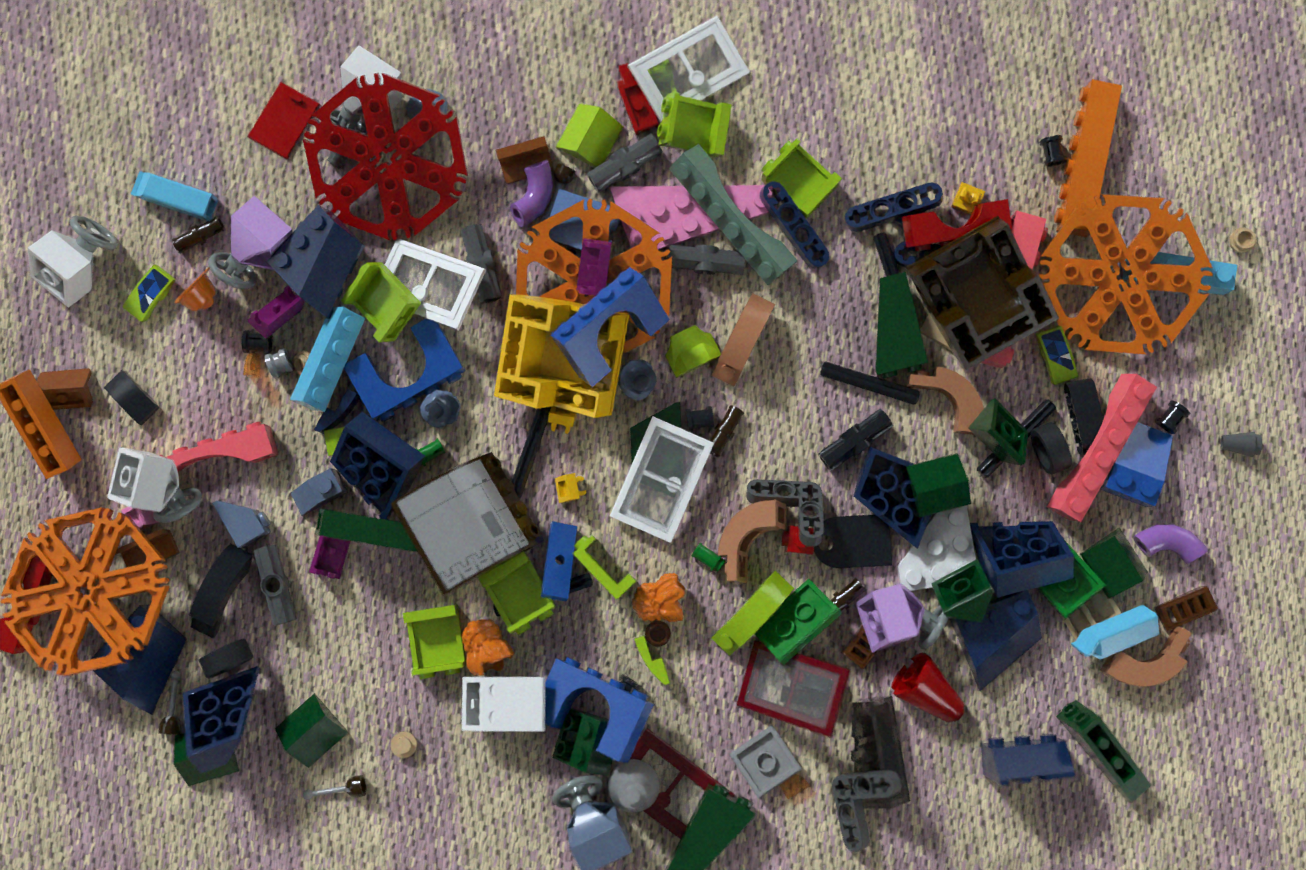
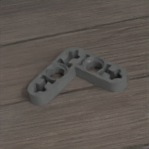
(797, 498)
(853, 797)

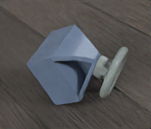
(595, 828)

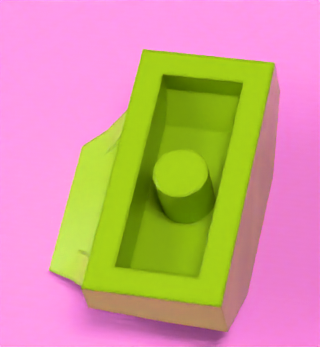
(691, 350)

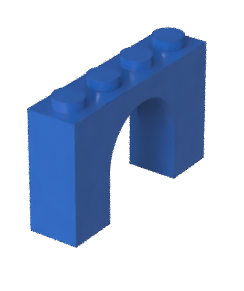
(579, 334)
(440, 367)
(627, 709)

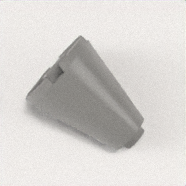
(633, 786)

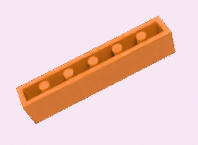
(1089, 150)

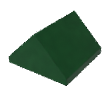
(1001, 433)
(939, 484)
(1115, 563)
(964, 592)
(310, 731)
(189, 771)

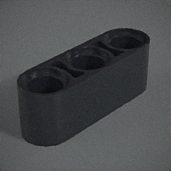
(1085, 411)

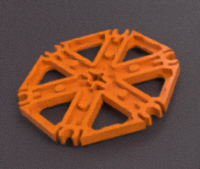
(1139, 255)
(567, 264)
(68, 599)

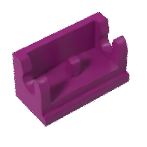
(593, 266)
(276, 312)
(329, 557)

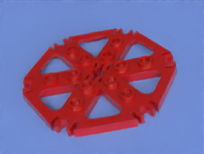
(381, 133)

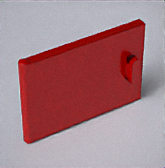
(283, 120)

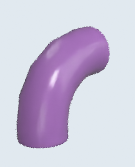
(537, 195)
(1170, 538)

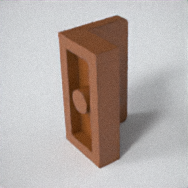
(521, 155)
(66, 388)
(162, 541)

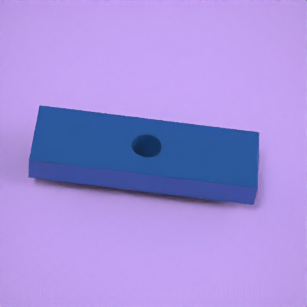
(560, 547)

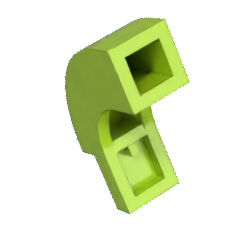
(753, 613)

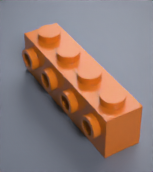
(38, 424)

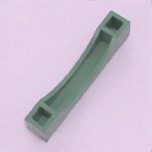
(700, 178)

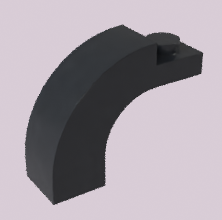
(217, 588)

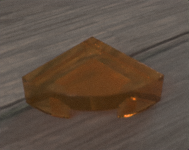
(252, 365)
(794, 785)

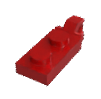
(636, 105)

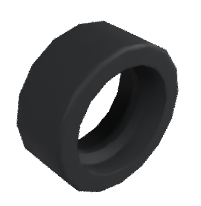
(1051, 448)
(226, 658)

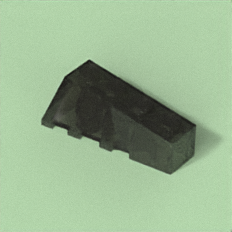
(878, 747)

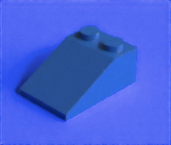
(1140, 466)

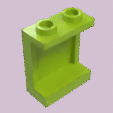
(693, 122)
(801, 177)
(381, 300)
(598, 571)
(517, 593)
(435, 641)

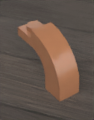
(743, 339)
(957, 389)
(743, 530)
(1152, 671)

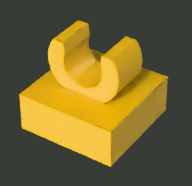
(967, 197)
(561, 417)
(567, 487)

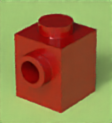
(791, 541)

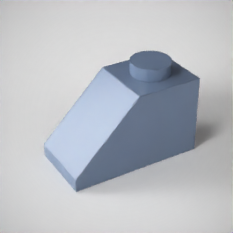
(319, 491)
(243, 523)

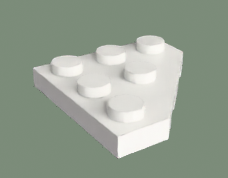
(942, 550)

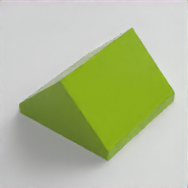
(590, 135)

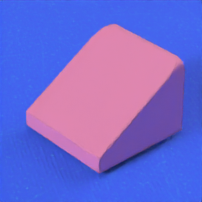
(141, 517)

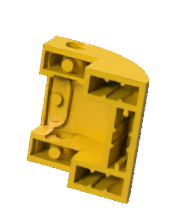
(536, 370)

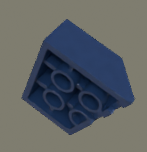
(318, 259)
(376, 462)
(887, 492)
(1022, 555)
(1001, 638)
(146, 675)
(217, 718)
(1024, 758)

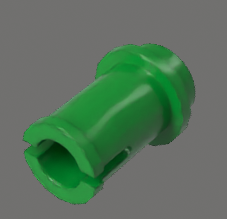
(431, 451)
(708, 558)

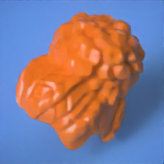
(660, 599)
(485, 647)

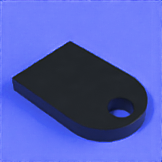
(856, 542)

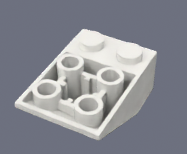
(503, 703)

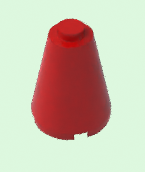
(928, 689)

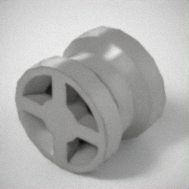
(279, 363)

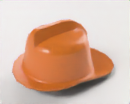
(198, 294)

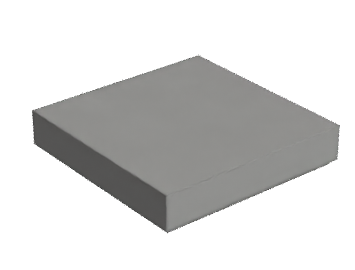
(765, 761)

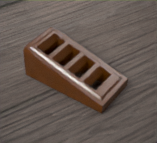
(1206, 597)
(847, 651)

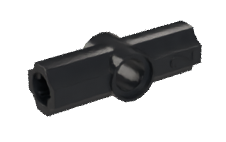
(855, 439)

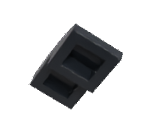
(131, 397)

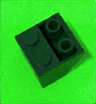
(579, 743)

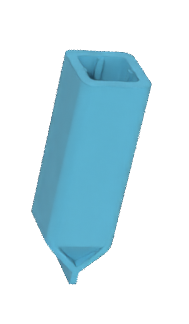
(174, 196)
(1118, 633)

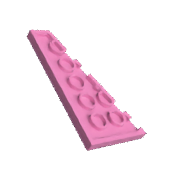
(677, 213)

